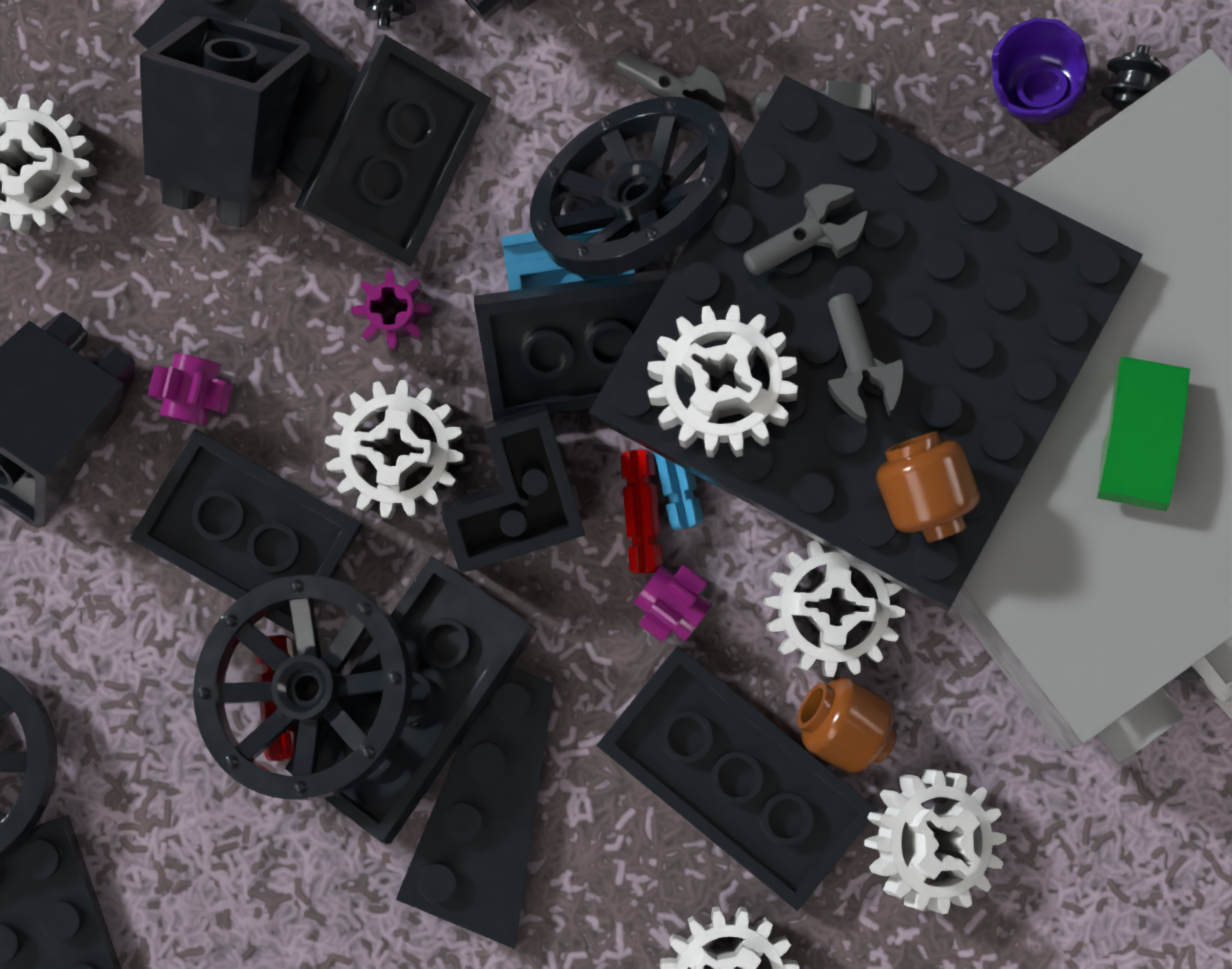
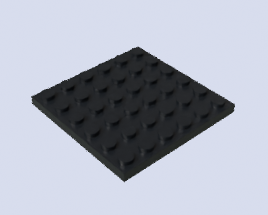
(952, 276)

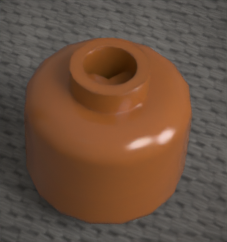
(928, 486)
(847, 724)

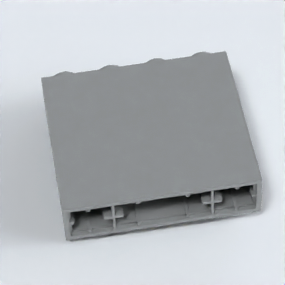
(1099, 596)

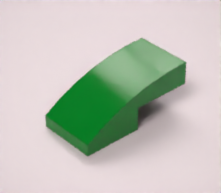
(1143, 433)

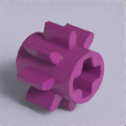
(378, 299)
(190, 389)
(673, 603)

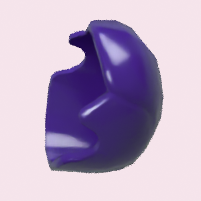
(1040, 70)

